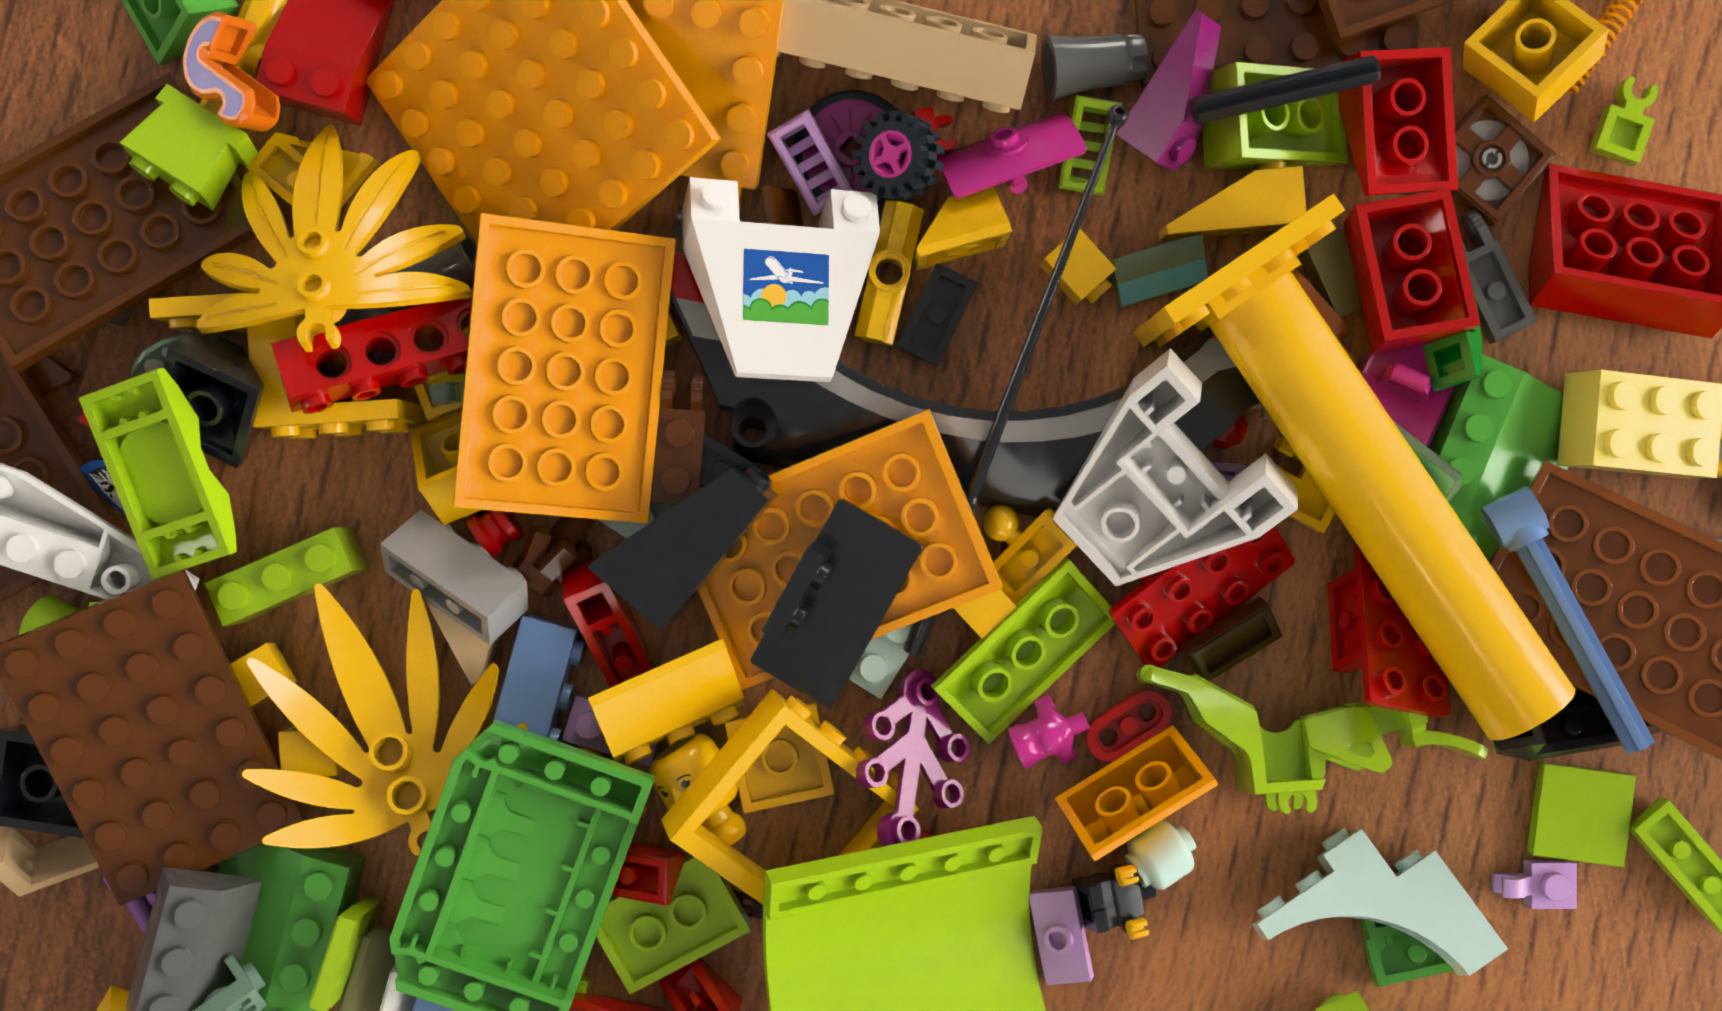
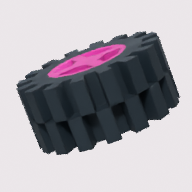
(882, 153)

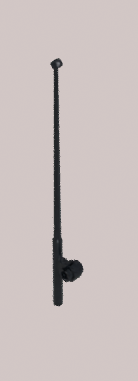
(1116, 118)

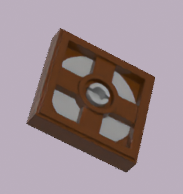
(1495, 159)

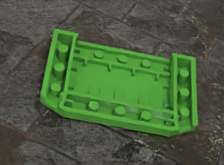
(515, 873)

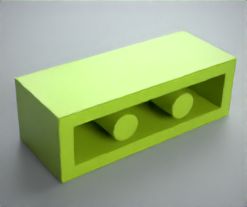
(286, 575)

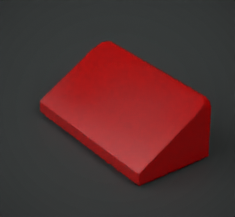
(649, 874)

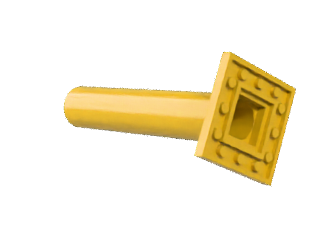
(1372, 477)

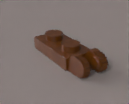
(678, 443)

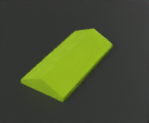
(1026, 651)

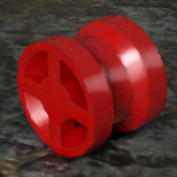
(495, 529)

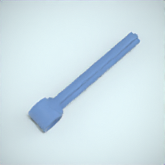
(1519, 526)

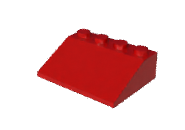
(1628, 251)

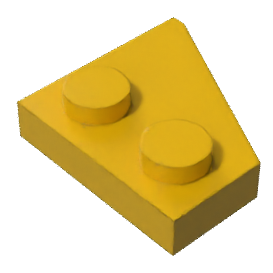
(281, 158)

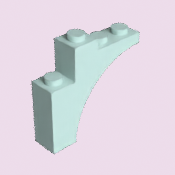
(1417, 900)

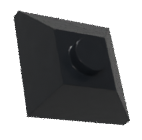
(220, 389)

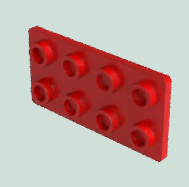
(1196, 595)
(1376, 636)

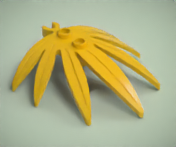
(320, 266)
(401, 770)

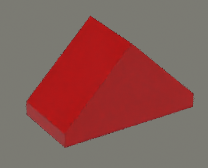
(699, 989)

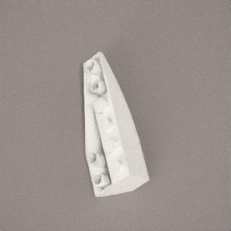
(64, 541)

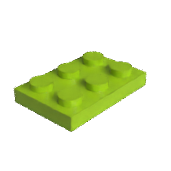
(656, 940)

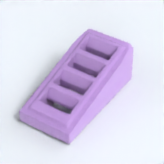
(790, 127)

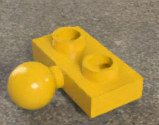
(1029, 553)

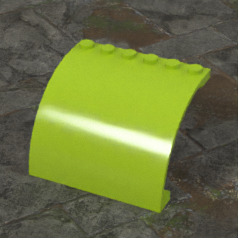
(907, 926)

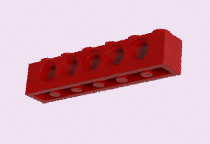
(362, 379)

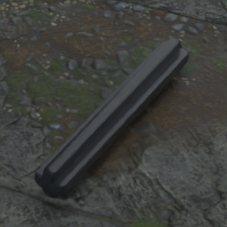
(1285, 89)

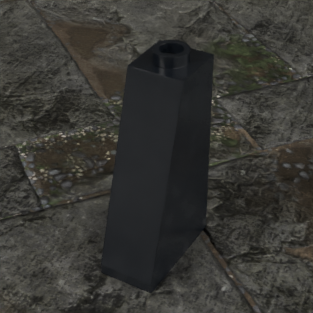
(680, 550)

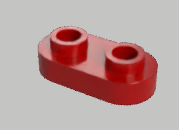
(1127, 725)

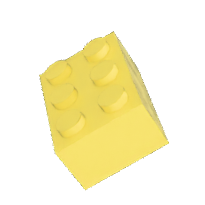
(1640, 424)

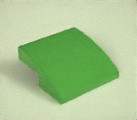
(1398, 956)

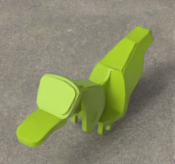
(1295, 759)

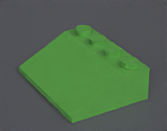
(1497, 438)
(294, 915)

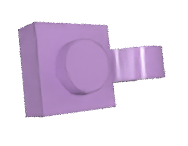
(1541, 885)

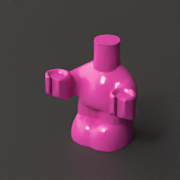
(1047, 734)

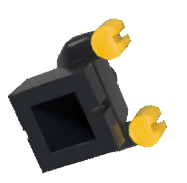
(1114, 901)

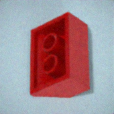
(1410, 270)

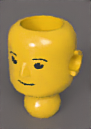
(676, 771)

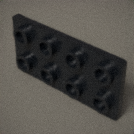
(835, 602)

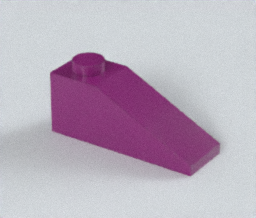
(1161, 117)

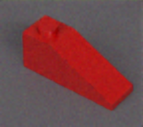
(605, 625)

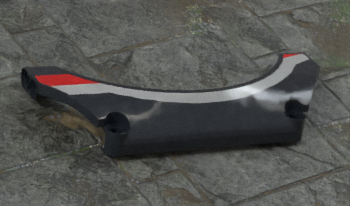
(1035, 454)

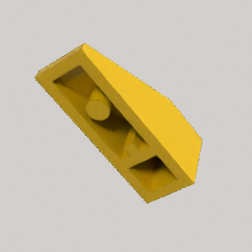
(1252, 205)

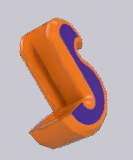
(213, 74)

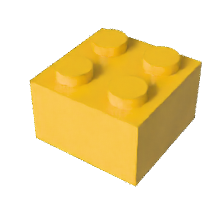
(1534, 52)

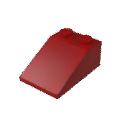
(324, 55)
(1403, 123)

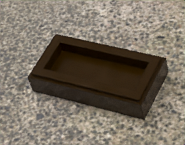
(1232, 639)

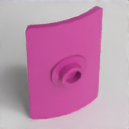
(1011, 155)
(1405, 390)

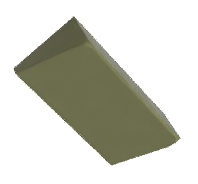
(1332, 272)
(369, 972)

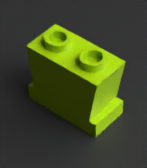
(188, 148)

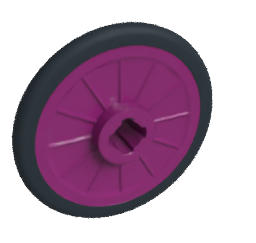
(840, 120)

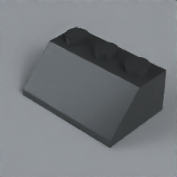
(189, 933)

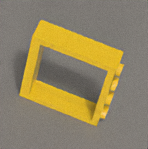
(733, 760)

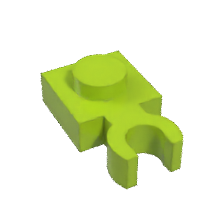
(1624, 128)

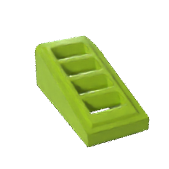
(1097, 106)

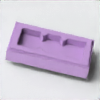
(1061, 935)

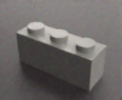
(455, 576)

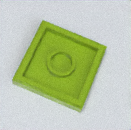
(1581, 814)
(342, 951)

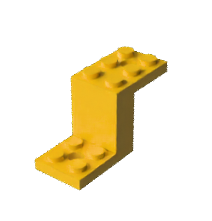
(274, 412)

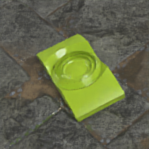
(160, 472)

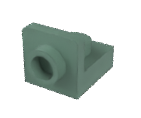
(239, 995)

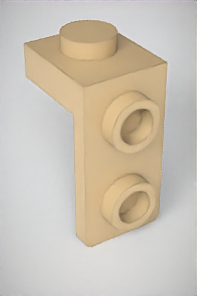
(32, 868)

